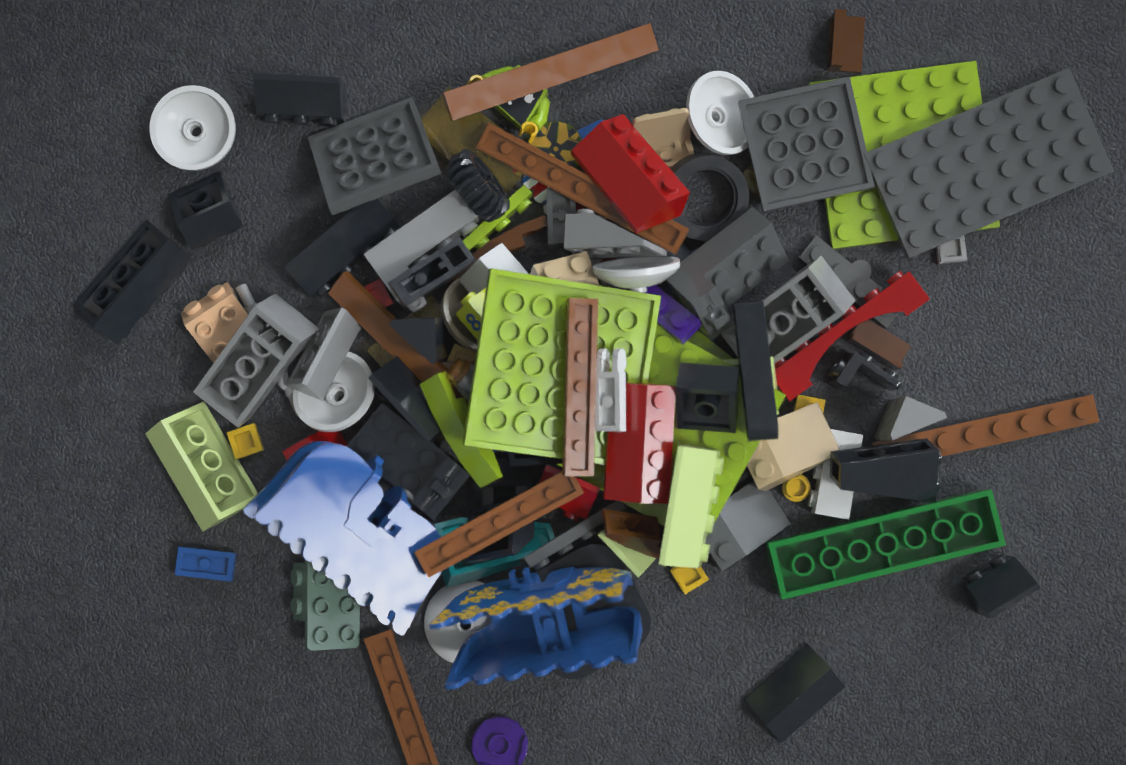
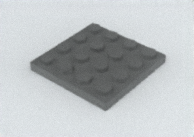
(805, 144)
(373, 156)

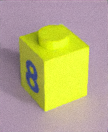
(471, 311)

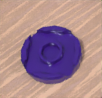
(499, 742)

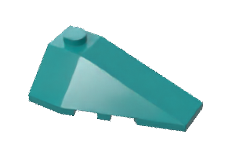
(463, 573)

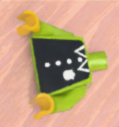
(525, 113)

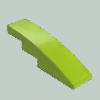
(451, 418)

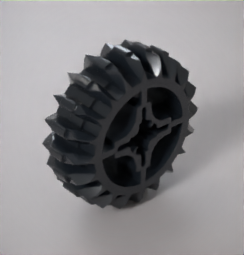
(477, 185)

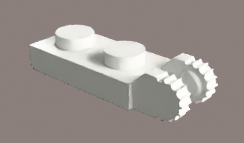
(610, 391)

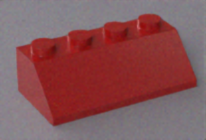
(631, 174)
(641, 457)

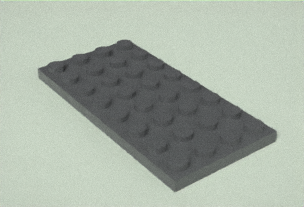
(988, 163)

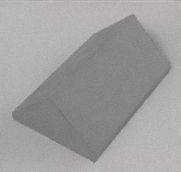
(324, 353)
(906, 416)

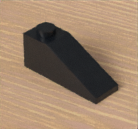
(432, 272)

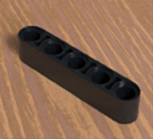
(755, 371)

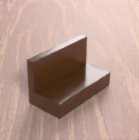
(846, 42)
(879, 344)

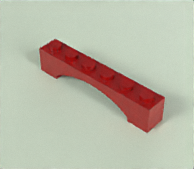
(901, 295)

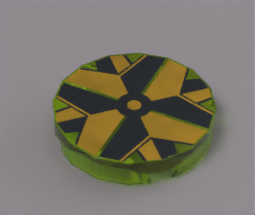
(558, 141)

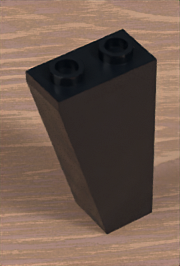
(889, 469)

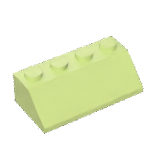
(202, 465)
(690, 506)

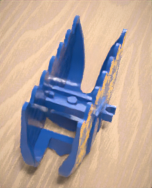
(531, 629)

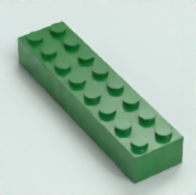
(884, 543)

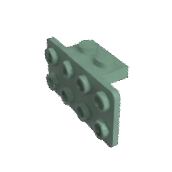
(328, 611)

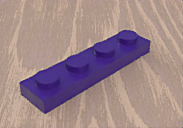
(673, 316)

